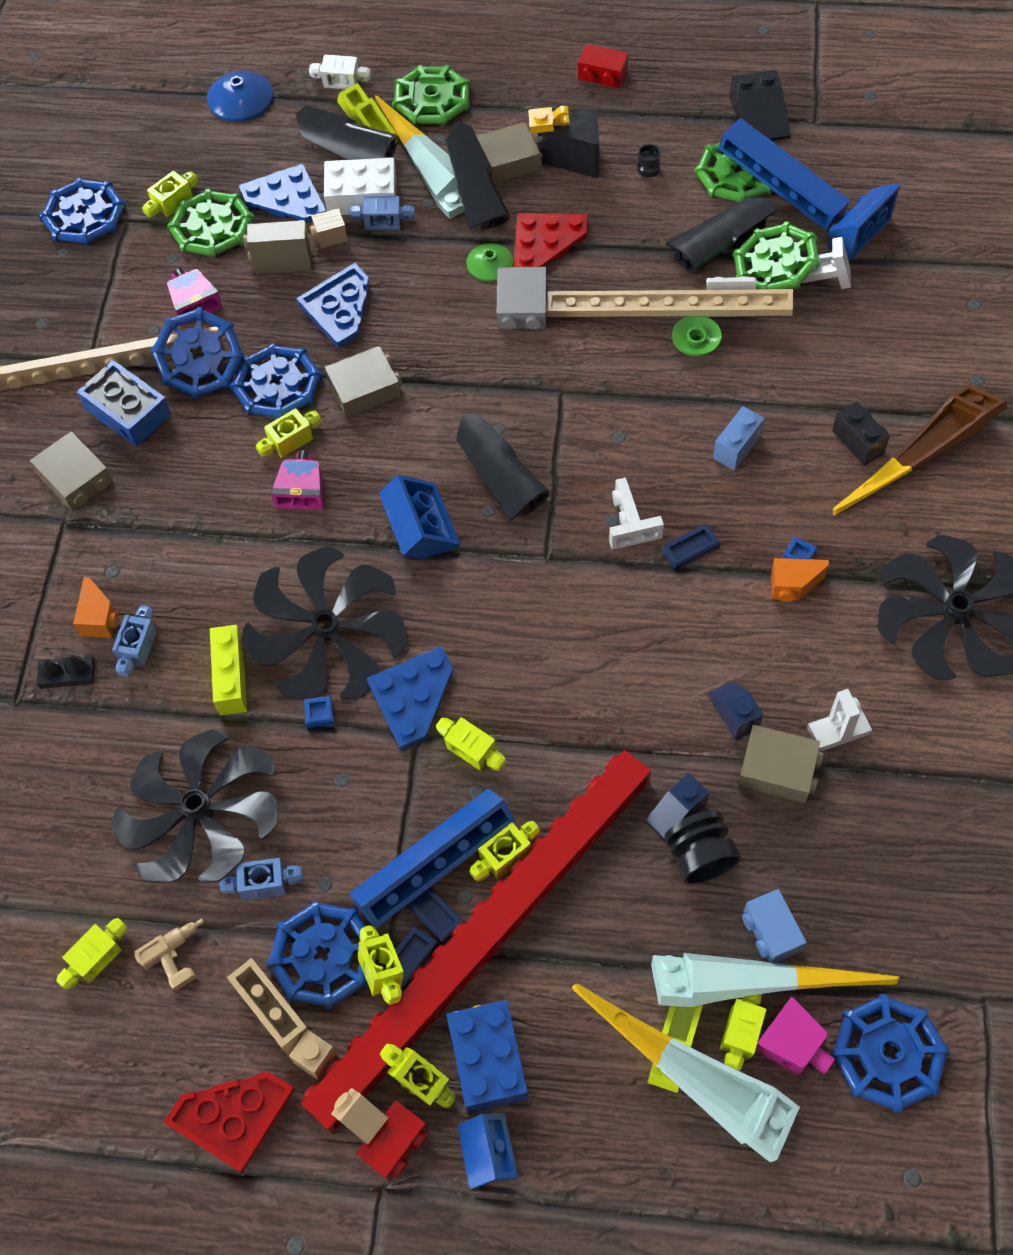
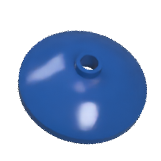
(240, 96)

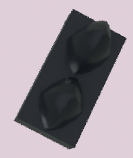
(65, 671)

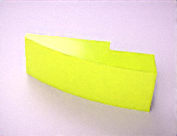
(362, 109)
(681, 1026)

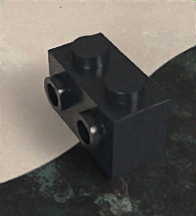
(861, 433)

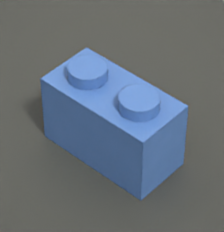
(738, 438)
(773, 927)

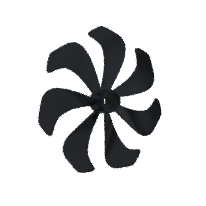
(928, 649)
(313, 677)
(226, 848)

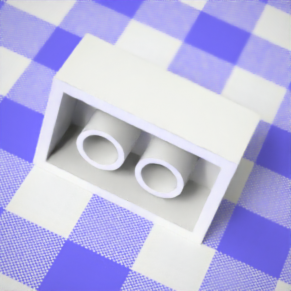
(351, 180)

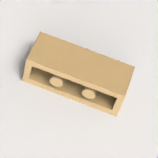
(268, 1005)

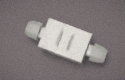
(339, 71)

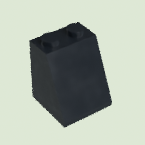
(574, 145)

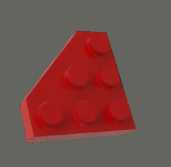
(546, 237)
(231, 1116)

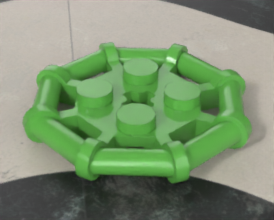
(431, 80)
(730, 184)
(208, 213)
(778, 274)

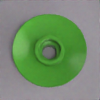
(486, 259)
(696, 328)

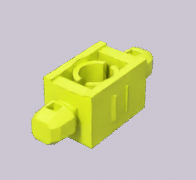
(168, 192)
(288, 433)
(471, 744)
(520, 838)
(381, 948)
(92, 953)
(742, 1030)
(402, 1061)

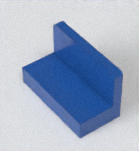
(487, 1150)

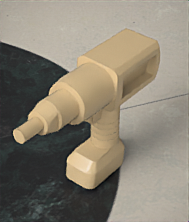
(163, 950)

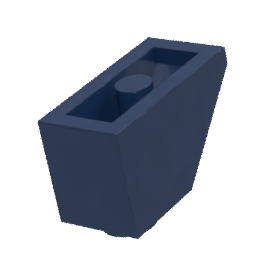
(736, 708)
(680, 802)

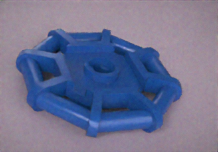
(90, 225)
(192, 339)
(276, 369)
(304, 952)
(883, 1068)

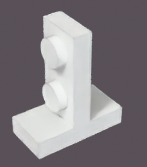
(832, 265)
(632, 529)
(843, 724)

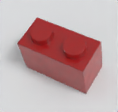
(602, 66)
(394, 1142)

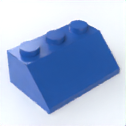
(865, 219)
(418, 517)

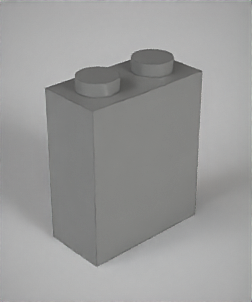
(521, 298)

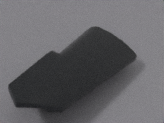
(345, 135)
(473, 178)
(725, 230)
(499, 468)

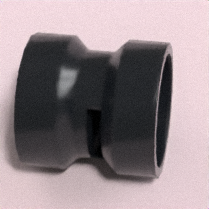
(649, 158)

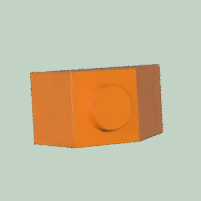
(796, 577)
(94, 612)

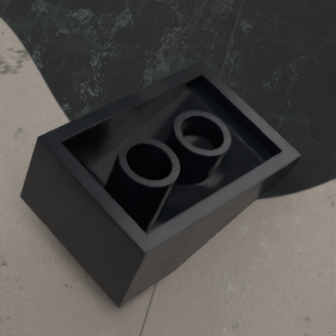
(761, 103)

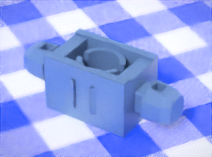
(382, 213)
(140, 650)
(269, 888)

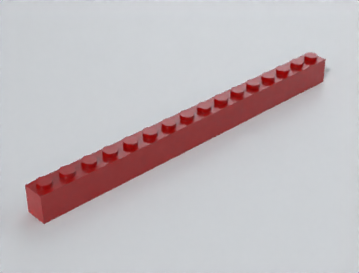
(480, 936)

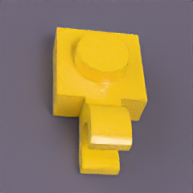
(544, 119)

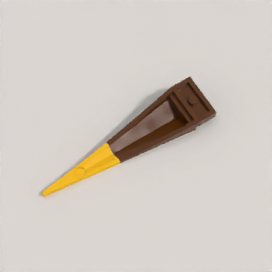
(955, 421)

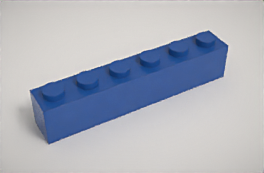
(783, 174)
(431, 858)

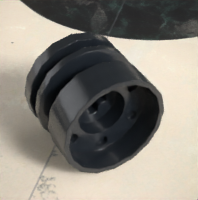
(702, 847)

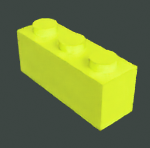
(228, 670)

